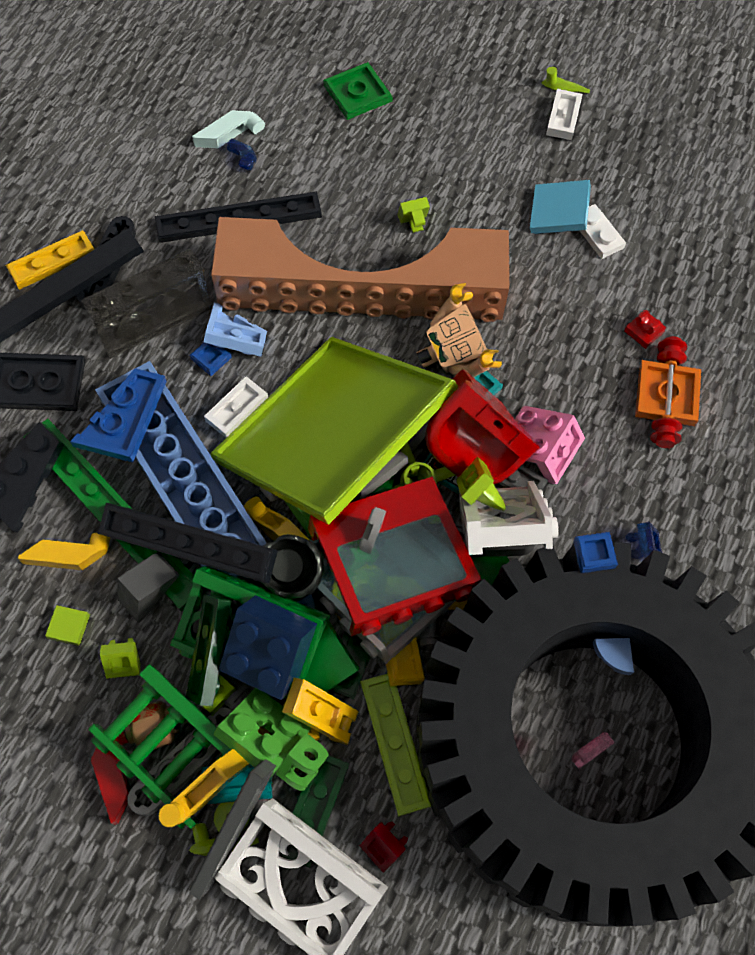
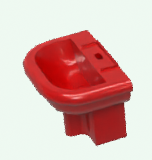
(480, 426)

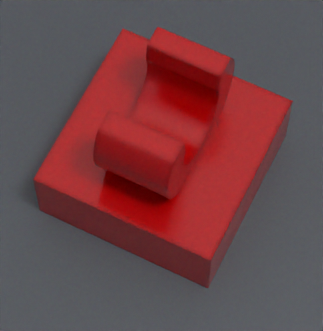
(645, 329)

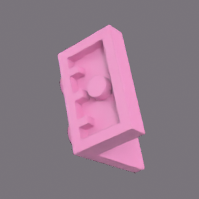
(556, 435)

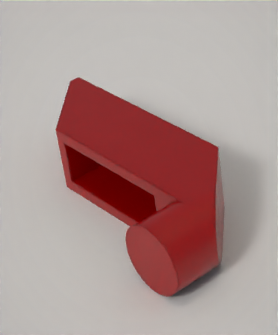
(112, 781)

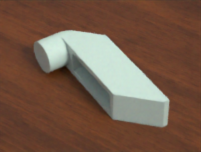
(228, 127)

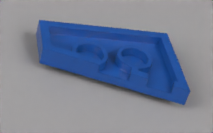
(124, 420)

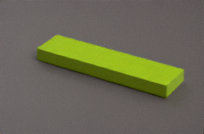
(395, 745)

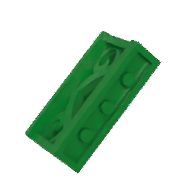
(234, 588)

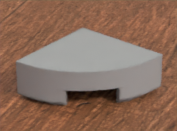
(372, 530)

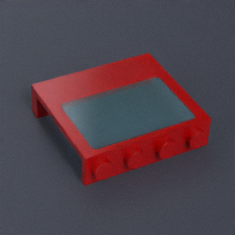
(413, 564)

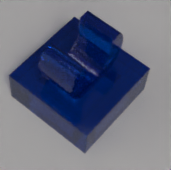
(648, 540)

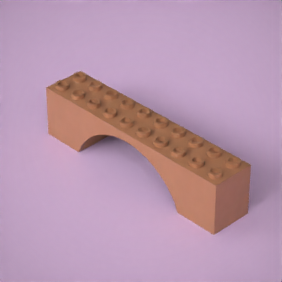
(265, 271)

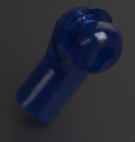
(244, 151)

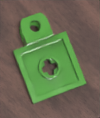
(281, 747)

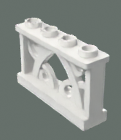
(530, 526)
(351, 877)

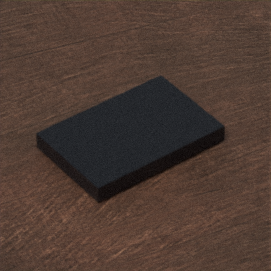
(40, 381)

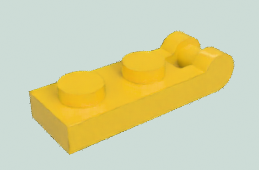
(320, 710)

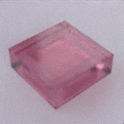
(592, 749)

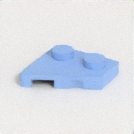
(234, 333)

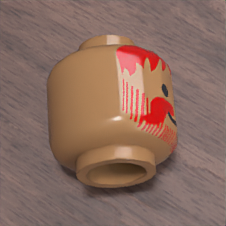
(147, 721)

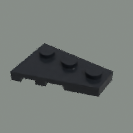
(24, 471)

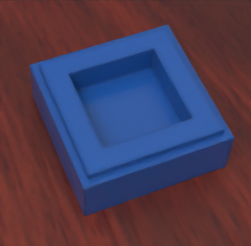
(210, 357)
(595, 552)

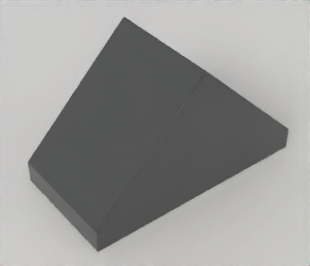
(145, 585)

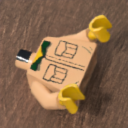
(457, 339)

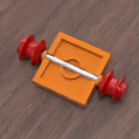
(668, 392)

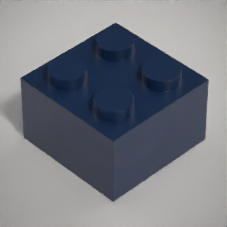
(267, 646)

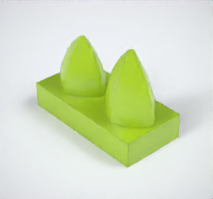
(478, 485)

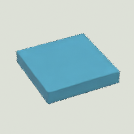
(560, 207)

